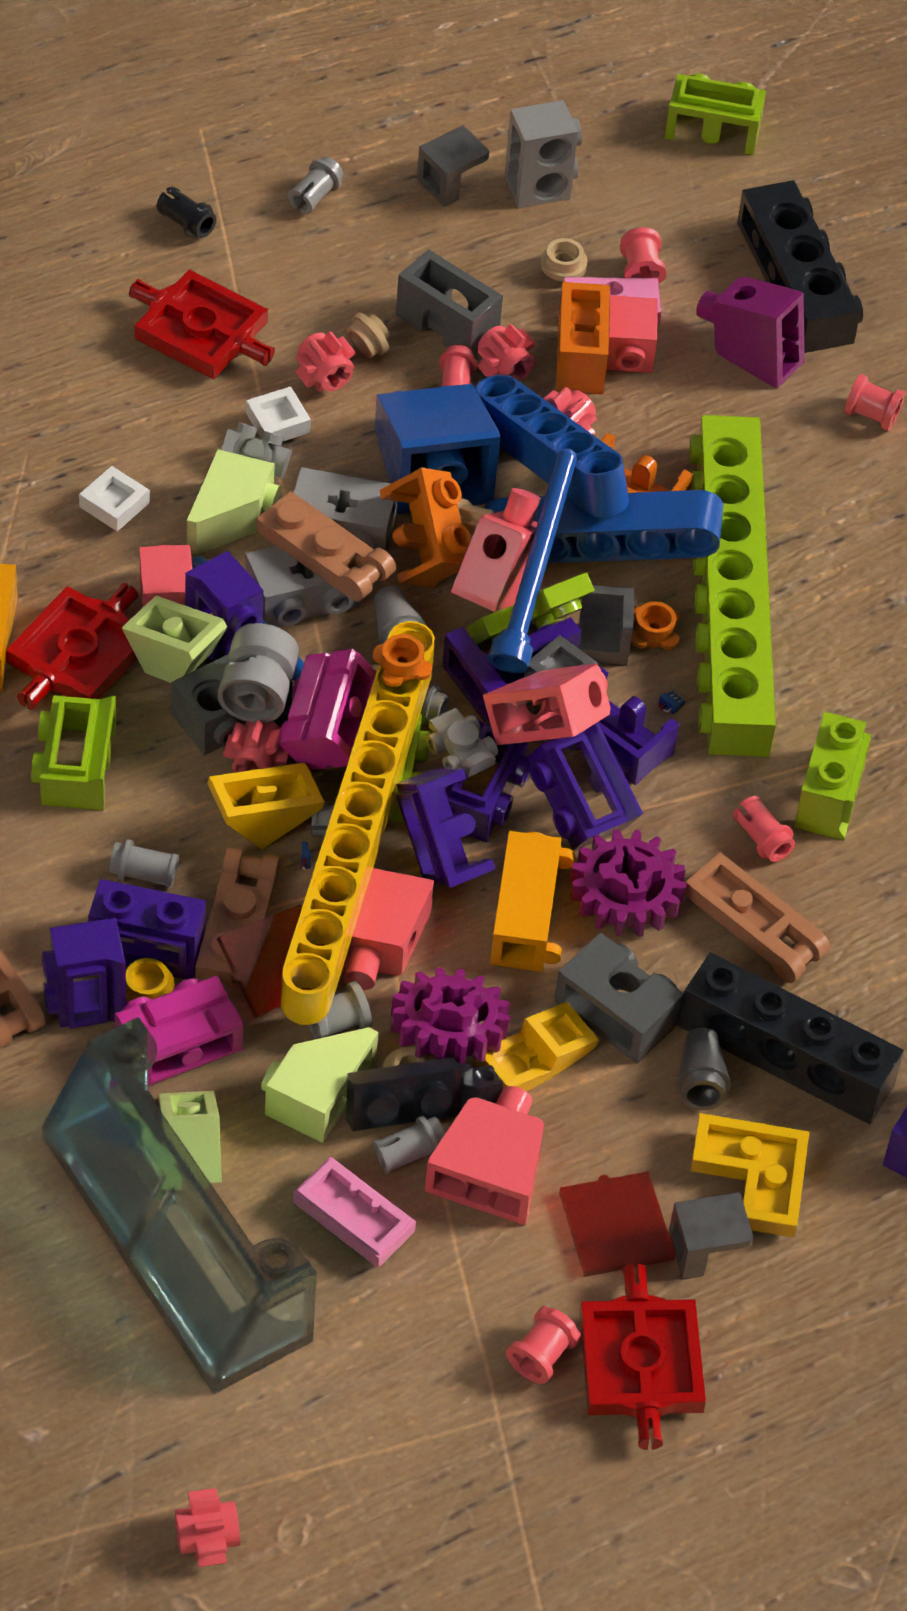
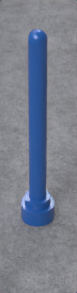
(512, 648)

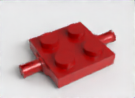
(201, 323)
(74, 646)
(642, 1357)

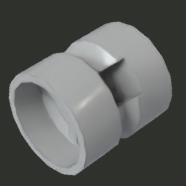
(258, 673)

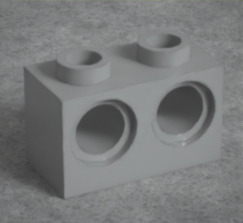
(542, 153)

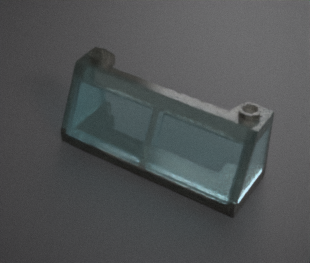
(217, 1292)

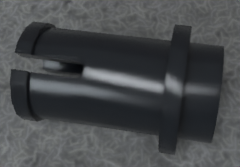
(194, 217)

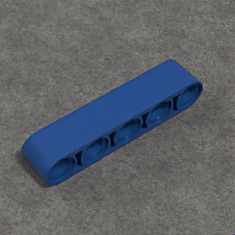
(538, 431)
(649, 529)

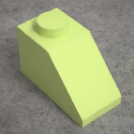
(230, 501)
(172, 638)
(311, 1081)
(197, 1124)

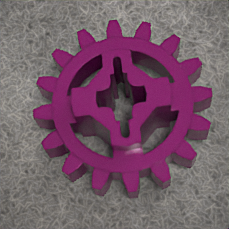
(623, 881)
(450, 1016)

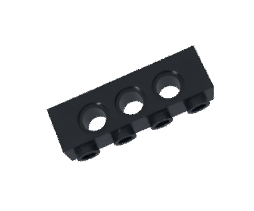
(798, 256)
(791, 1038)

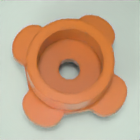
(657, 616)
(402, 649)

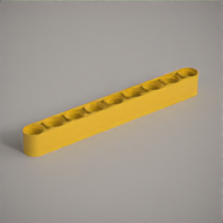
(352, 834)

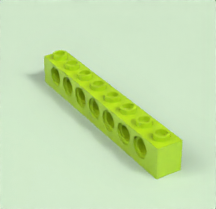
(734, 592)

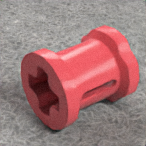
(641, 250)
(874, 402)
(543, 1345)

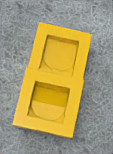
(541, 1048)

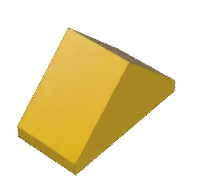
(266, 801)

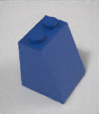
(439, 431)

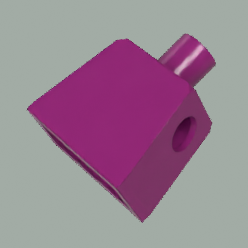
(757, 327)

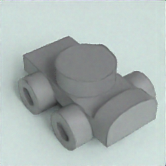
(266, 449)
(462, 741)

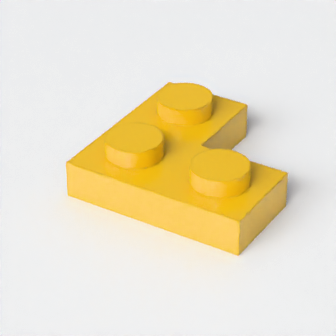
(763, 1156)

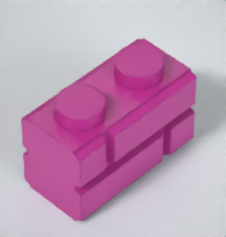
(327, 708)
(188, 1025)

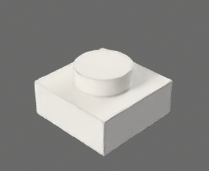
(279, 413)
(114, 498)

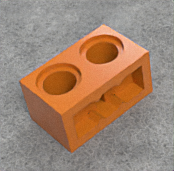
(583, 337)

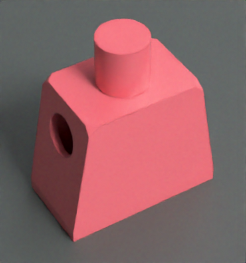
(498, 553)
(570, 700)
(387, 926)
(490, 1156)

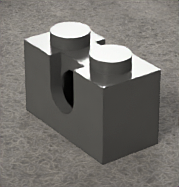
(427, 301)
(629, 1020)

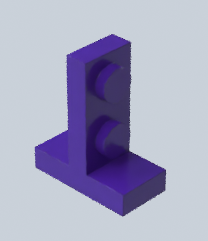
(475, 674)

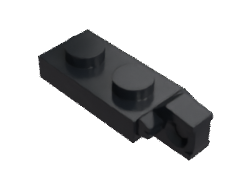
(415, 1090)

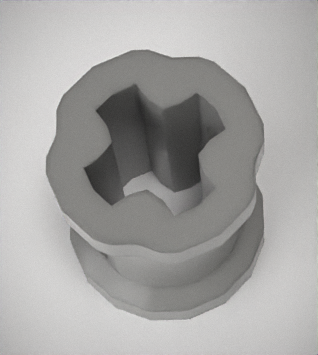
(346, 1011)

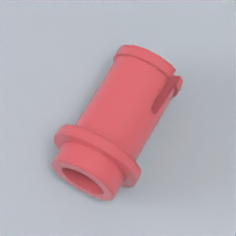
(457, 365)
(772, 838)

